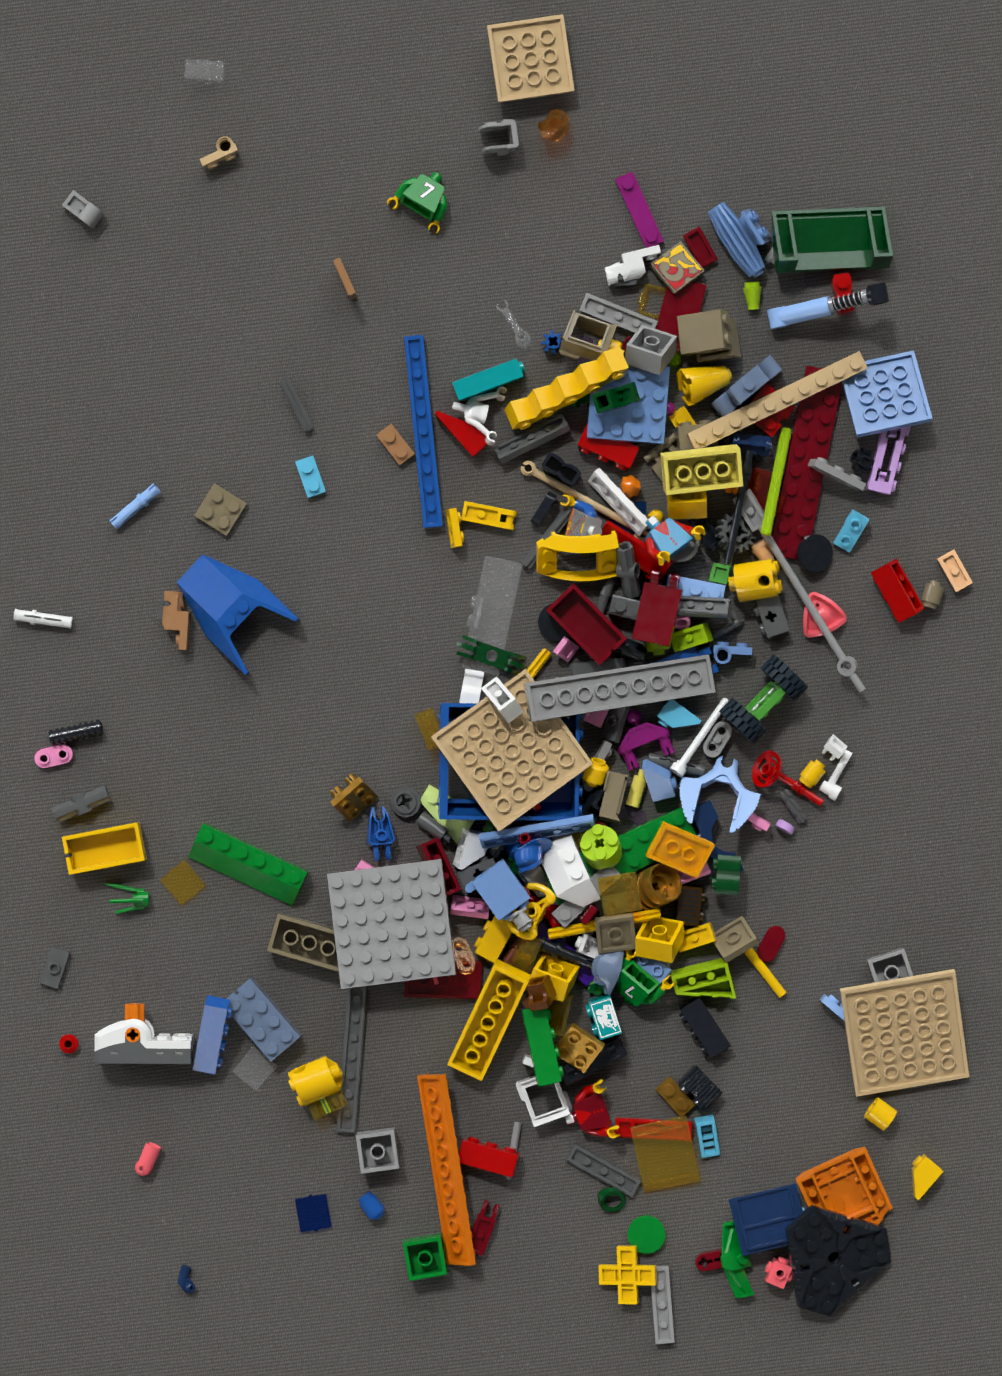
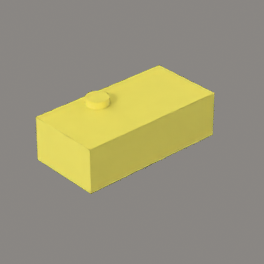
(701, 469)

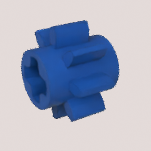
(553, 347)

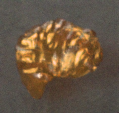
(555, 126)

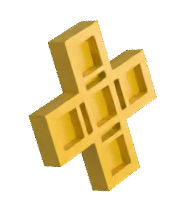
(627, 1274)

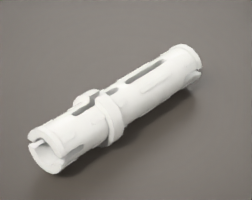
(62, 621)

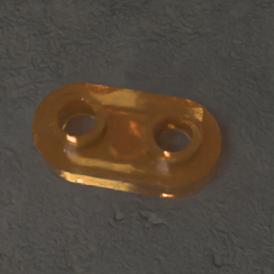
(463, 956)

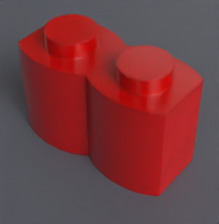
(841, 285)

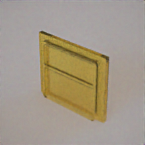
(665, 1153)

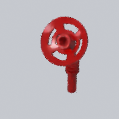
(775, 772)

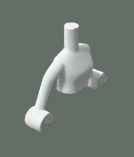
(476, 412)

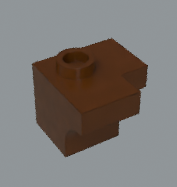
(540, 993)

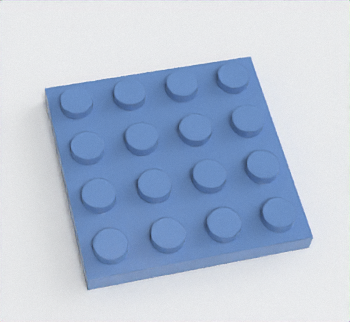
(887, 395)
(638, 421)

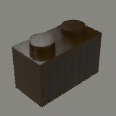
(689, 905)

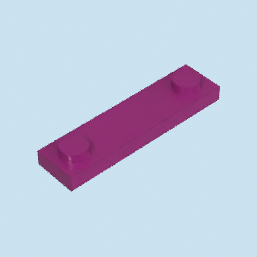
(639, 210)

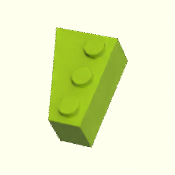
(704, 979)

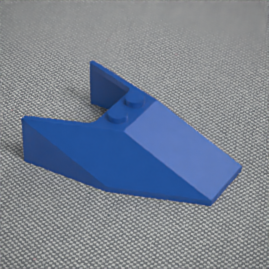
(223, 600)

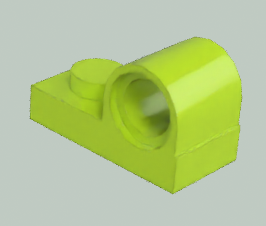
(691, 637)

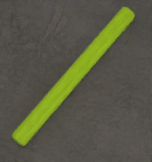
(776, 480)

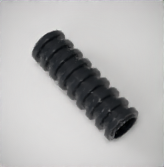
(75, 732)

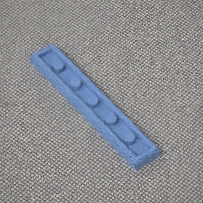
(536, 831)

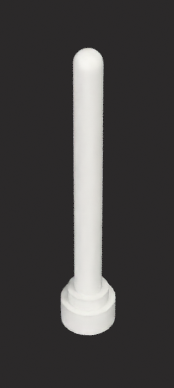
(680, 766)

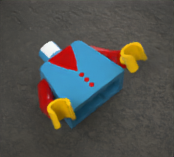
(669, 538)

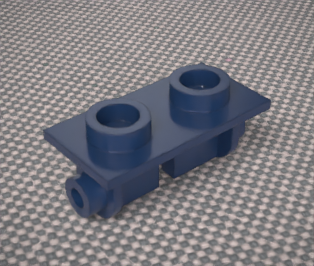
(758, 444)

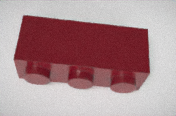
(433, 851)

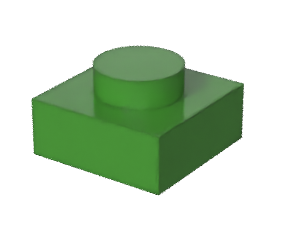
(720, 574)

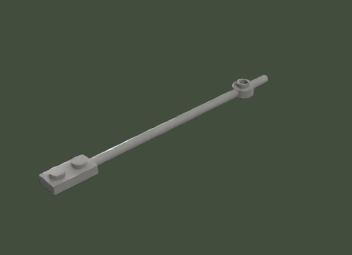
(753, 515)

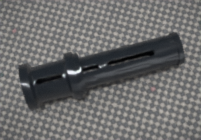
(558, 950)

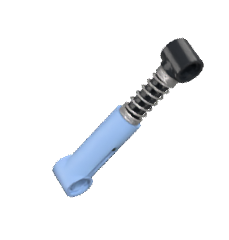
(826, 306)

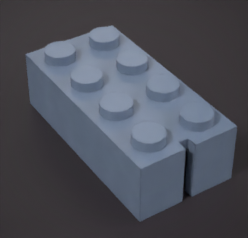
(262, 1019)

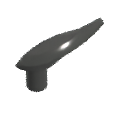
(736, 622)

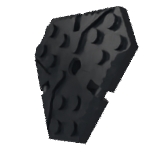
(857, 1253)

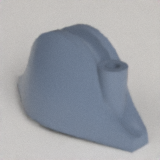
(606, 970)

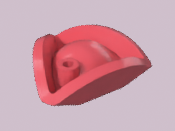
(829, 611)

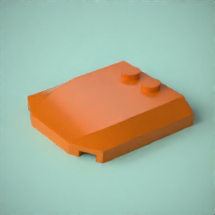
(847, 1187)

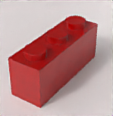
(619, 452)
(897, 590)
(489, 1156)

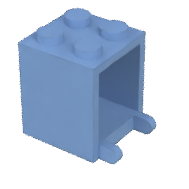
(500, 890)

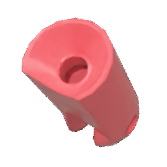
(147, 1159)

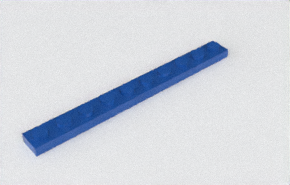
(423, 431)

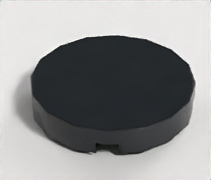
(814, 553)
(550, 627)

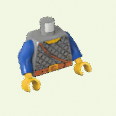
(582, 520)

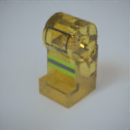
(327, 1105)

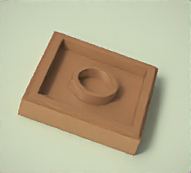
(345, 279)

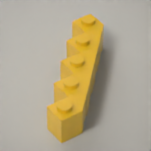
(566, 389)

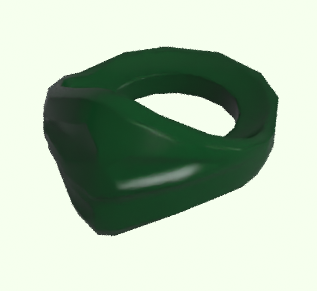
(602, 1195)

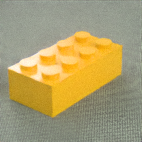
(104, 848)

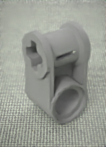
(534, 876)

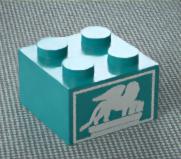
(604, 1016)

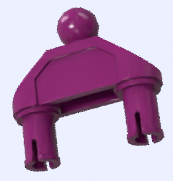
(640, 735)

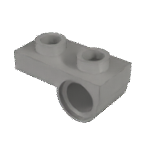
(83, 209)

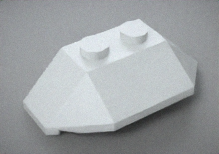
(569, 872)

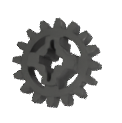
(744, 533)

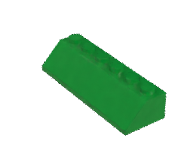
(248, 863)

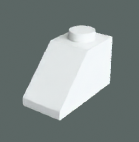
(502, 699)
(468, 849)

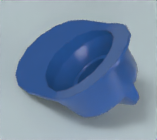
(530, 855)

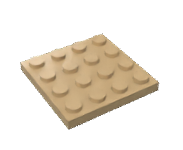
(530, 58)

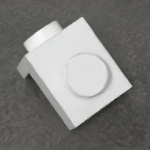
(587, 946)

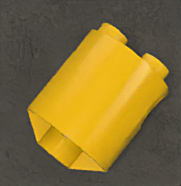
(749, 582)
(315, 1080)

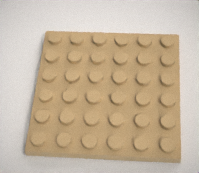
(513, 762)
(904, 1032)

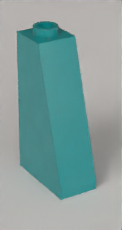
(488, 380)

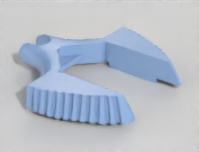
(691, 788)

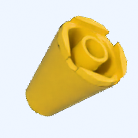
(702, 382)

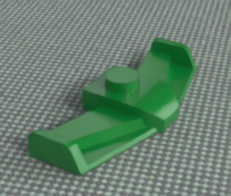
(734, 1262)

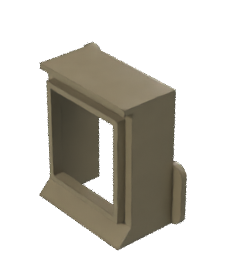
(578, 348)
(613, 796)

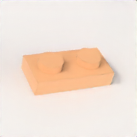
(954, 570)

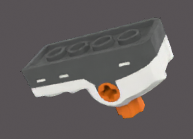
(120, 1046)

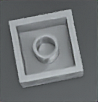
(650, 349)
(890, 966)
(377, 1150)

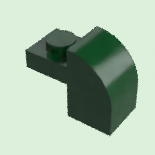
(615, 398)

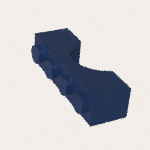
(704, 818)

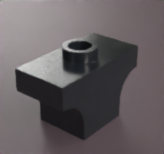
(593, 802)

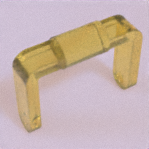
(642, 299)

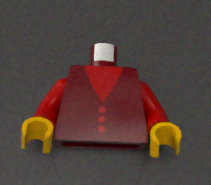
(592, 1112)

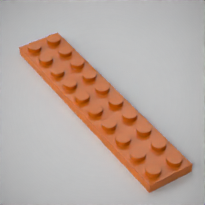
(446, 1169)

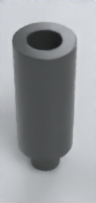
(434, 827)

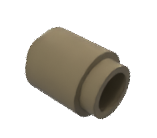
(932, 594)

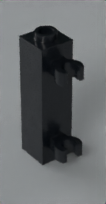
(611, 1052)

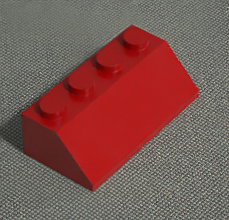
(646, 562)

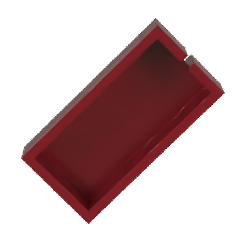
(586, 624)

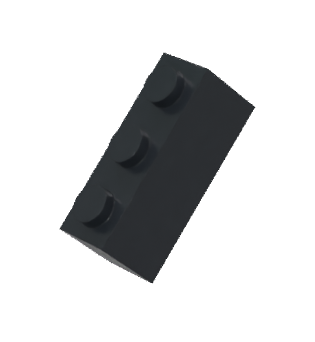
(704, 1027)

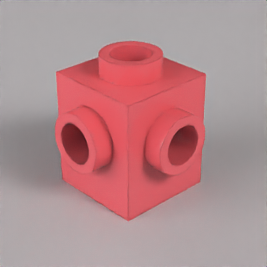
(781, 1278)

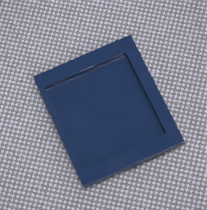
(763, 1217)

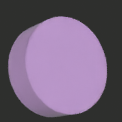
(784, 826)

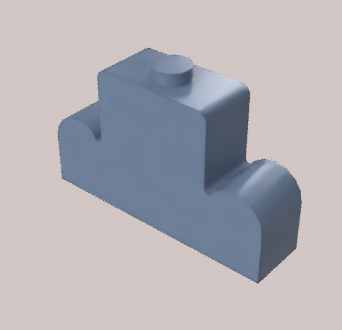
(746, 386)

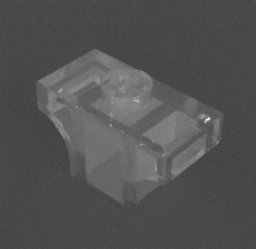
(204, 71)

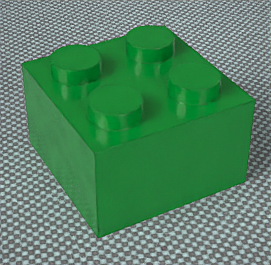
(425, 1256)

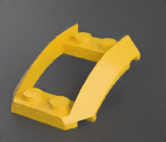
(605, 550)

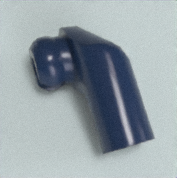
(184, 1280)

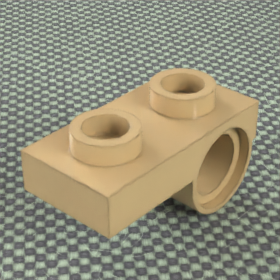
(211, 160)

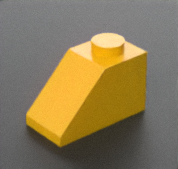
(924, 1174)

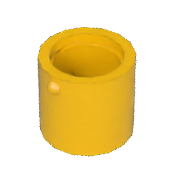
(880, 1113)

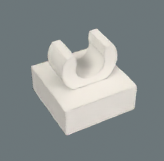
(835, 747)

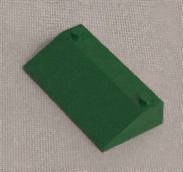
(831, 239)

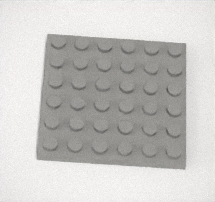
(391, 924)

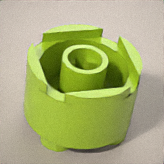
(601, 847)

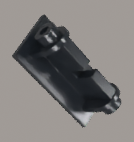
(709, 538)

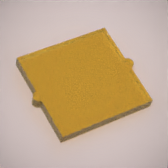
(183, 882)

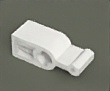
(471, 686)

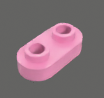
(53, 756)

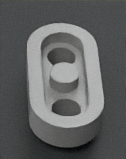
(717, 739)

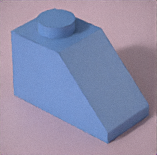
(659, 781)

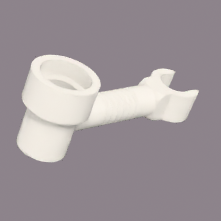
(830, 787)

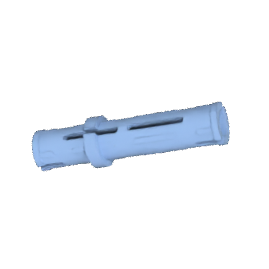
(138, 503)

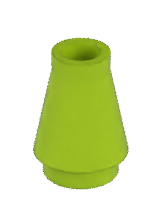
(752, 294)

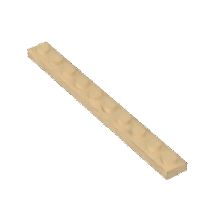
(777, 401)

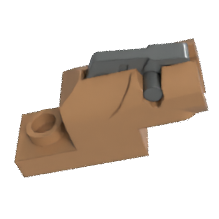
(174, 618)

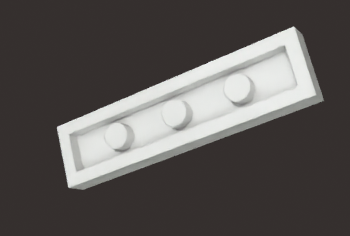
(618, 501)

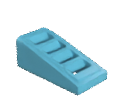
(700, 1124)

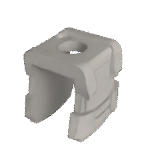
(501, 150)

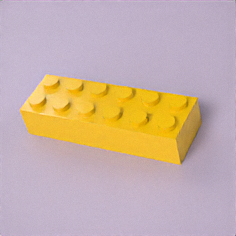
(489, 1019)

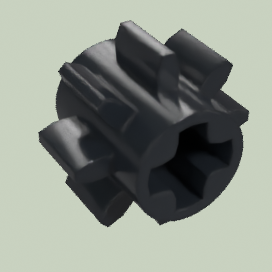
(862, 460)

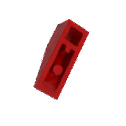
(469, 436)

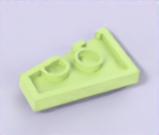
(455, 827)

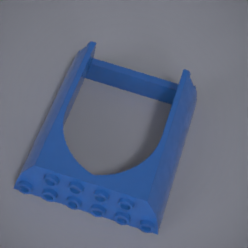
(557, 806)

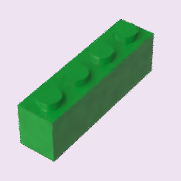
(541, 1046)

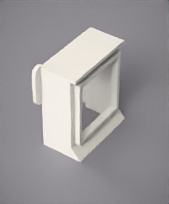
(549, 1116)

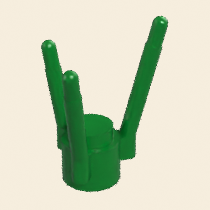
(140, 899)

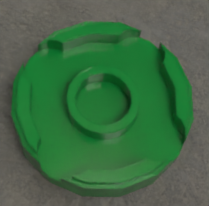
(646, 1234)

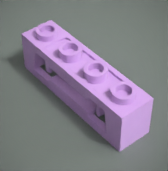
(894, 466)

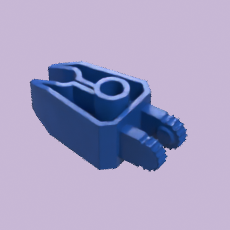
(380, 833)

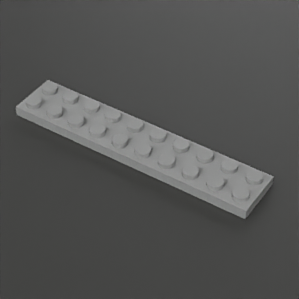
(619, 688)

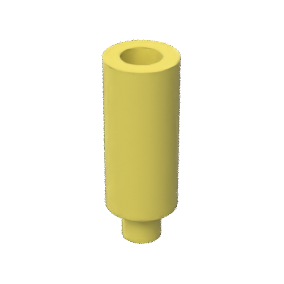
(636, 789)

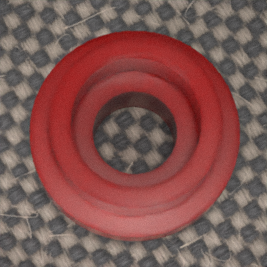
(74, 1041)

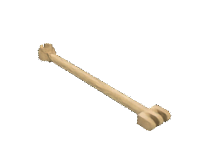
(577, 495)

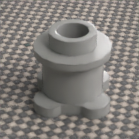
(521, 920)

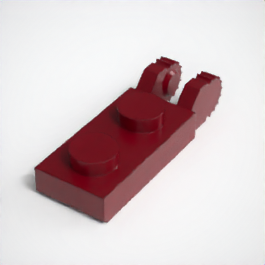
(483, 1228)

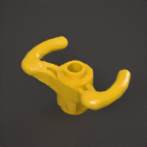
(540, 911)

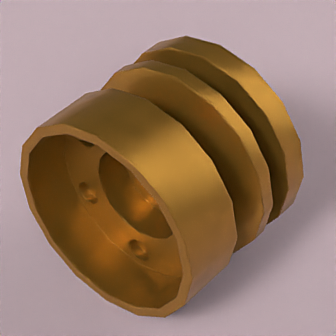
(658, 886)

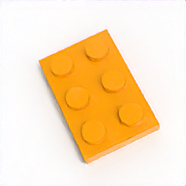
(680, 849)

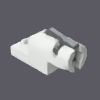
(632, 267)

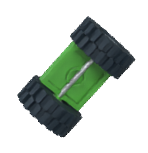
(772, 694)

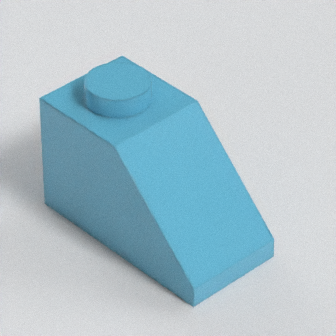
(676, 715)

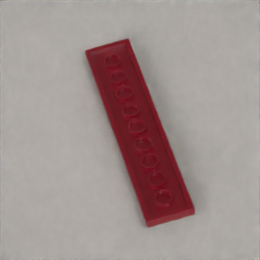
(801, 483)

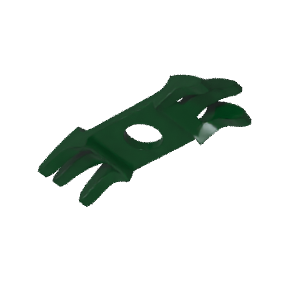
(481, 649)

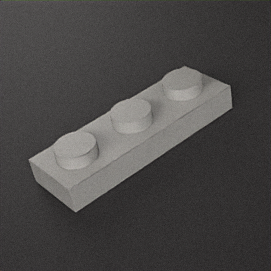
(837, 473)

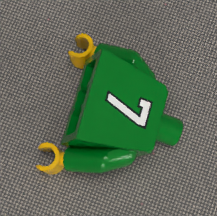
(423, 196)
(637, 984)

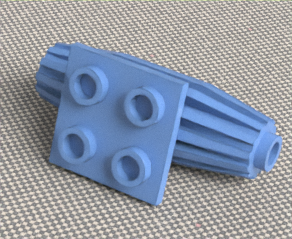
(741, 237)

